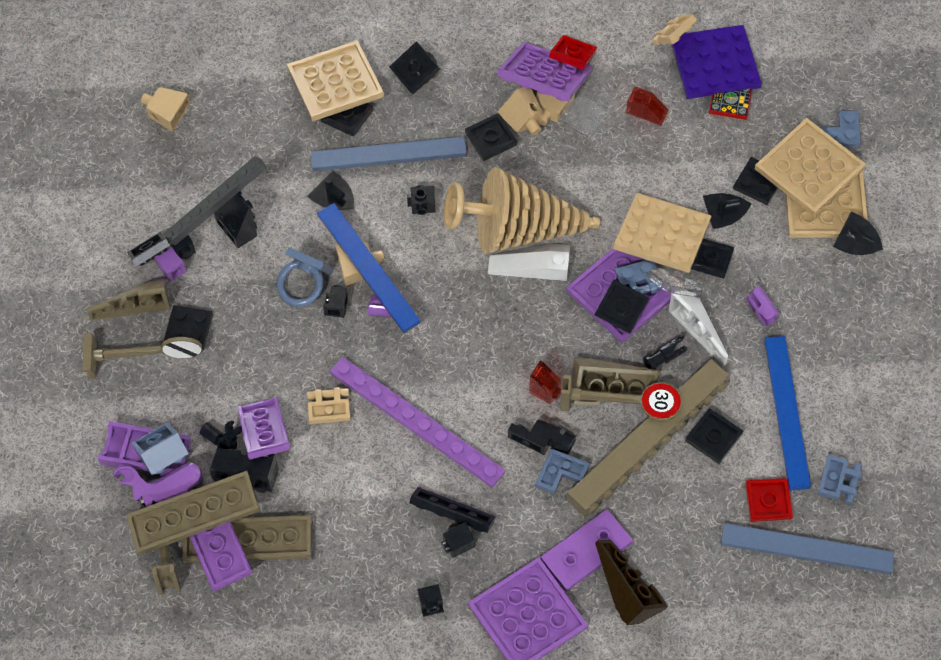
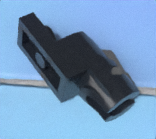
(542, 436)

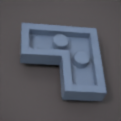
(848, 131)
(558, 466)

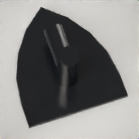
(333, 190)
(725, 208)
(858, 237)

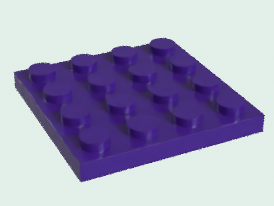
(715, 62)

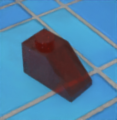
(646, 106)
(544, 383)

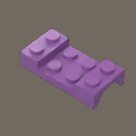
(120, 451)

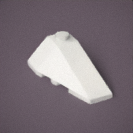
(539, 262)
(694, 318)

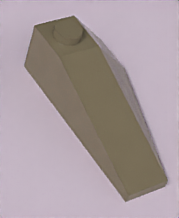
(141, 299)
(610, 377)

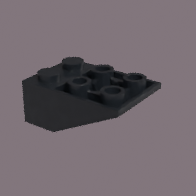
(237, 220)

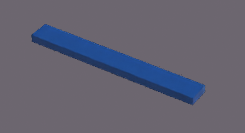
(368, 268)
(787, 413)

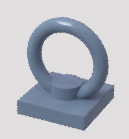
(306, 264)

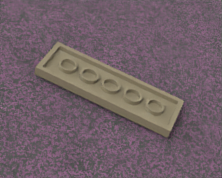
(192, 512)
(266, 538)

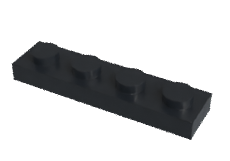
(451, 509)

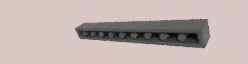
(215, 200)

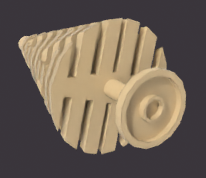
(514, 213)

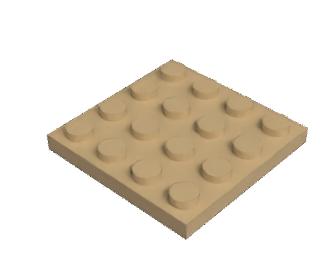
(335, 80)
(810, 166)
(832, 217)
(662, 232)

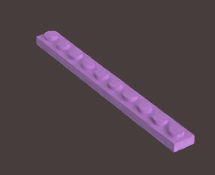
(417, 422)

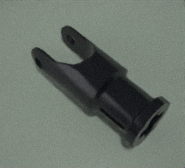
(664, 353)

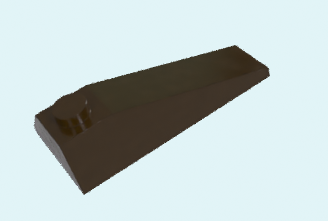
(630, 594)

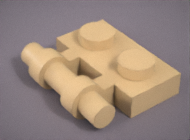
(674, 29)
(328, 411)

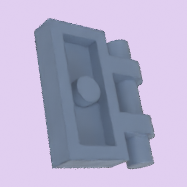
(637, 274)
(833, 476)

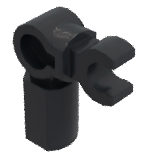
(222, 440)

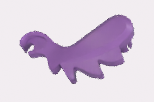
(167, 487)

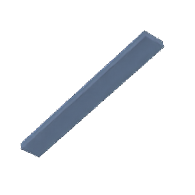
(388, 153)
(807, 548)

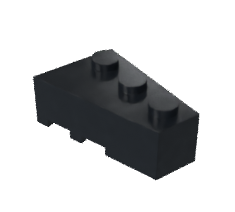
(231, 462)

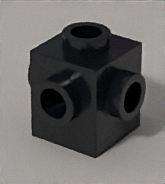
(422, 200)

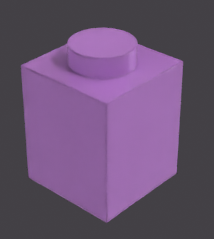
(170, 264)

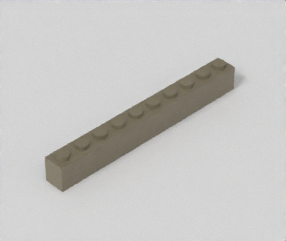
(645, 441)

